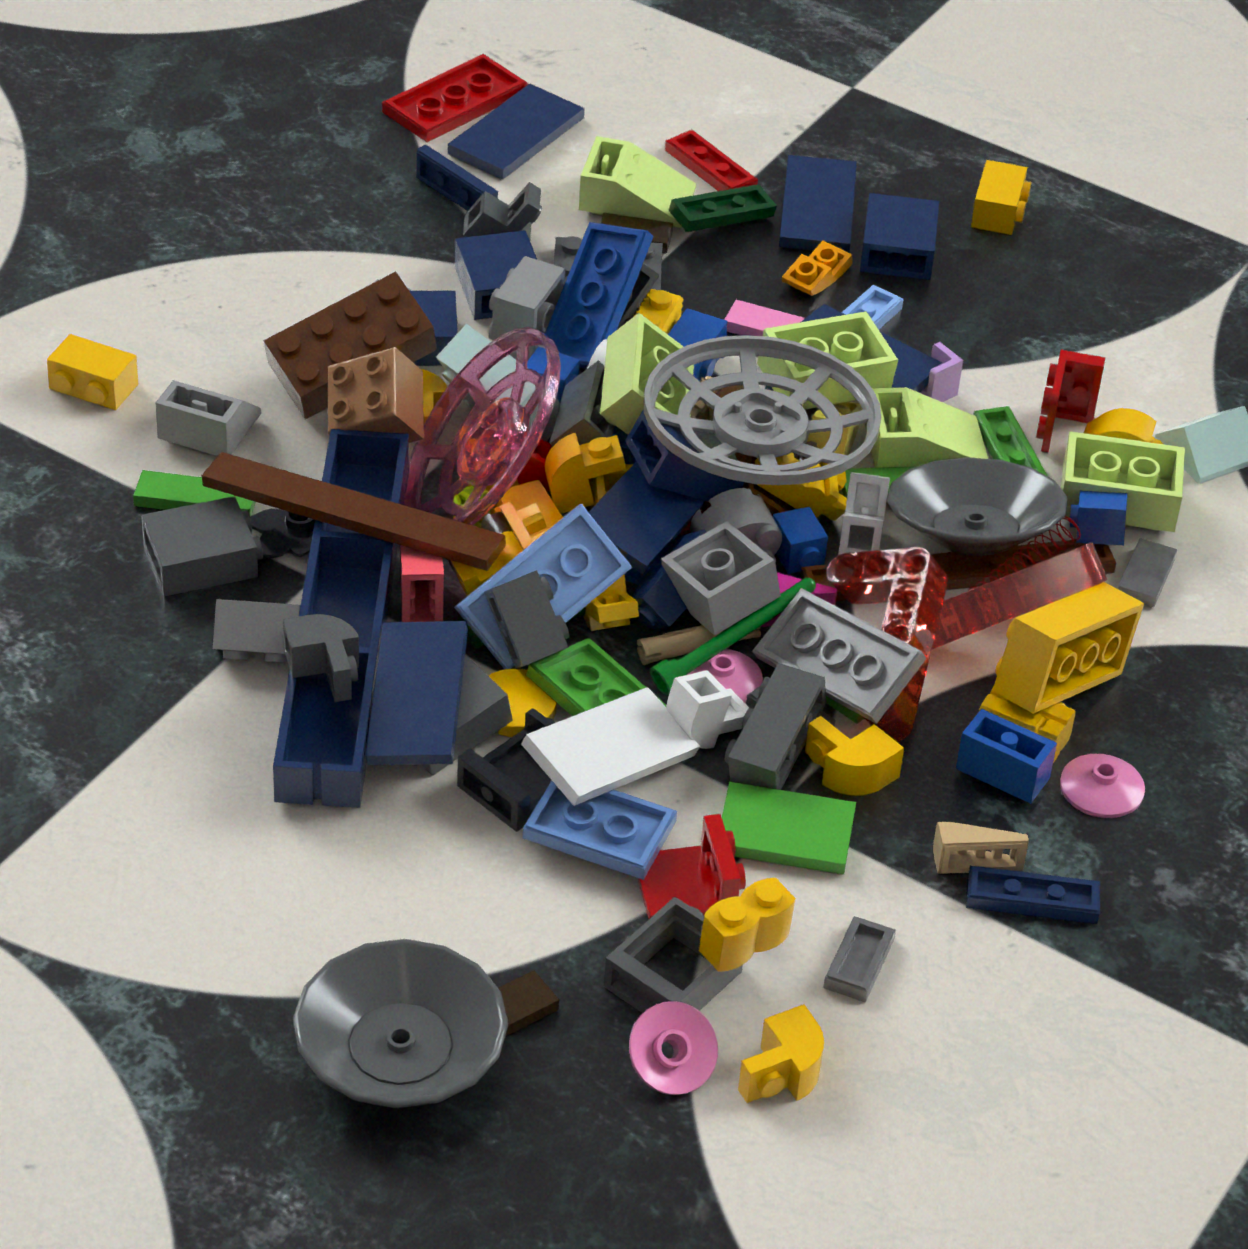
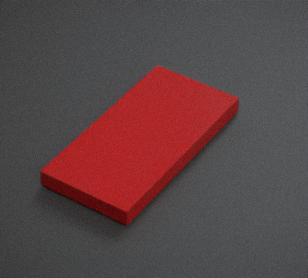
(453, 97)

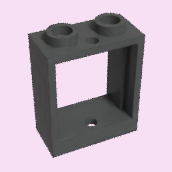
(644, 988)

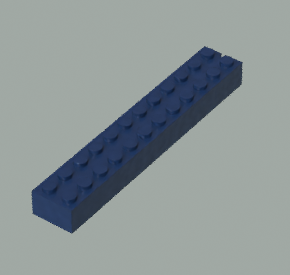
(348, 578)

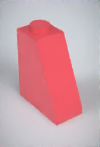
(421, 586)

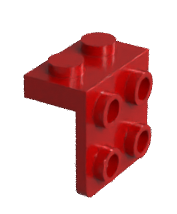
(1073, 394)
(695, 873)

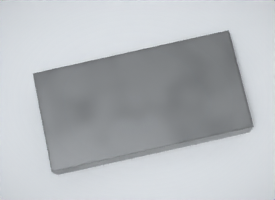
(1147, 571)
(859, 959)

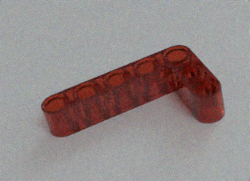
(1019, 593)
(914, 596)

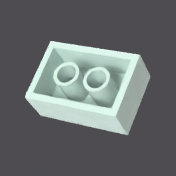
(464, 348)

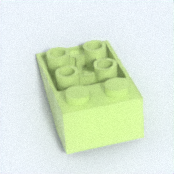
(630, 182)
(922, 430)

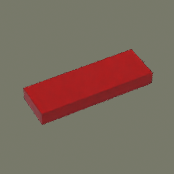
(708, 162)

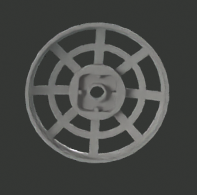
(758, 419)

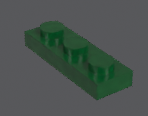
(722, 208)

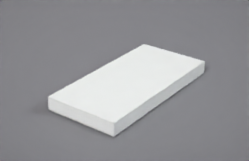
(609, 746)

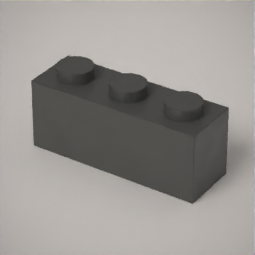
(581, 408)
(776, 728)

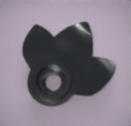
(283, 532)

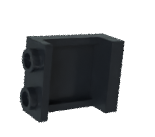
(506, 778)

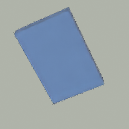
(605, 830)

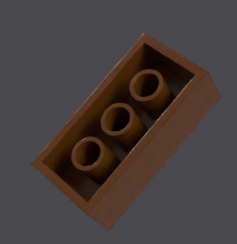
(358, 325)

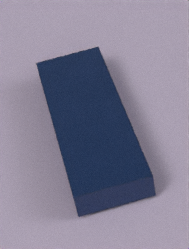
(449, 178)
(1033, 894)

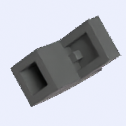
(494, 216)
(320, 646)

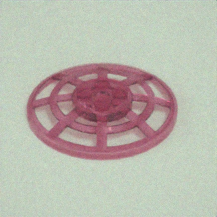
(494, 436)

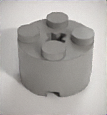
(745, 513)

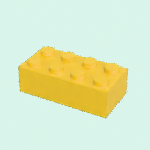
(1067, 647)

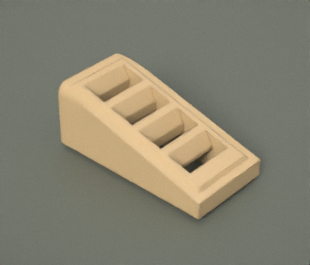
(963, 845)

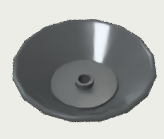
(977, 503)
(408, 995)

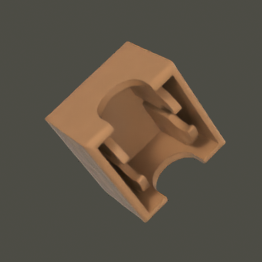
(377, 394)

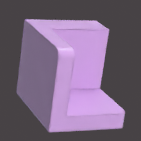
(945, 378)

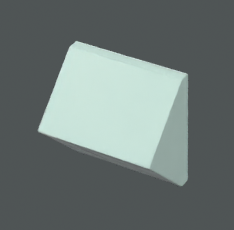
(1212, 443)

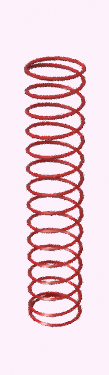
(1037, 552)

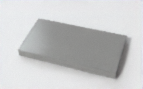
(859, 662)

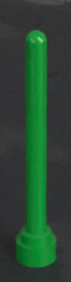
(666, 671)

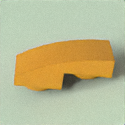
(818, 269)

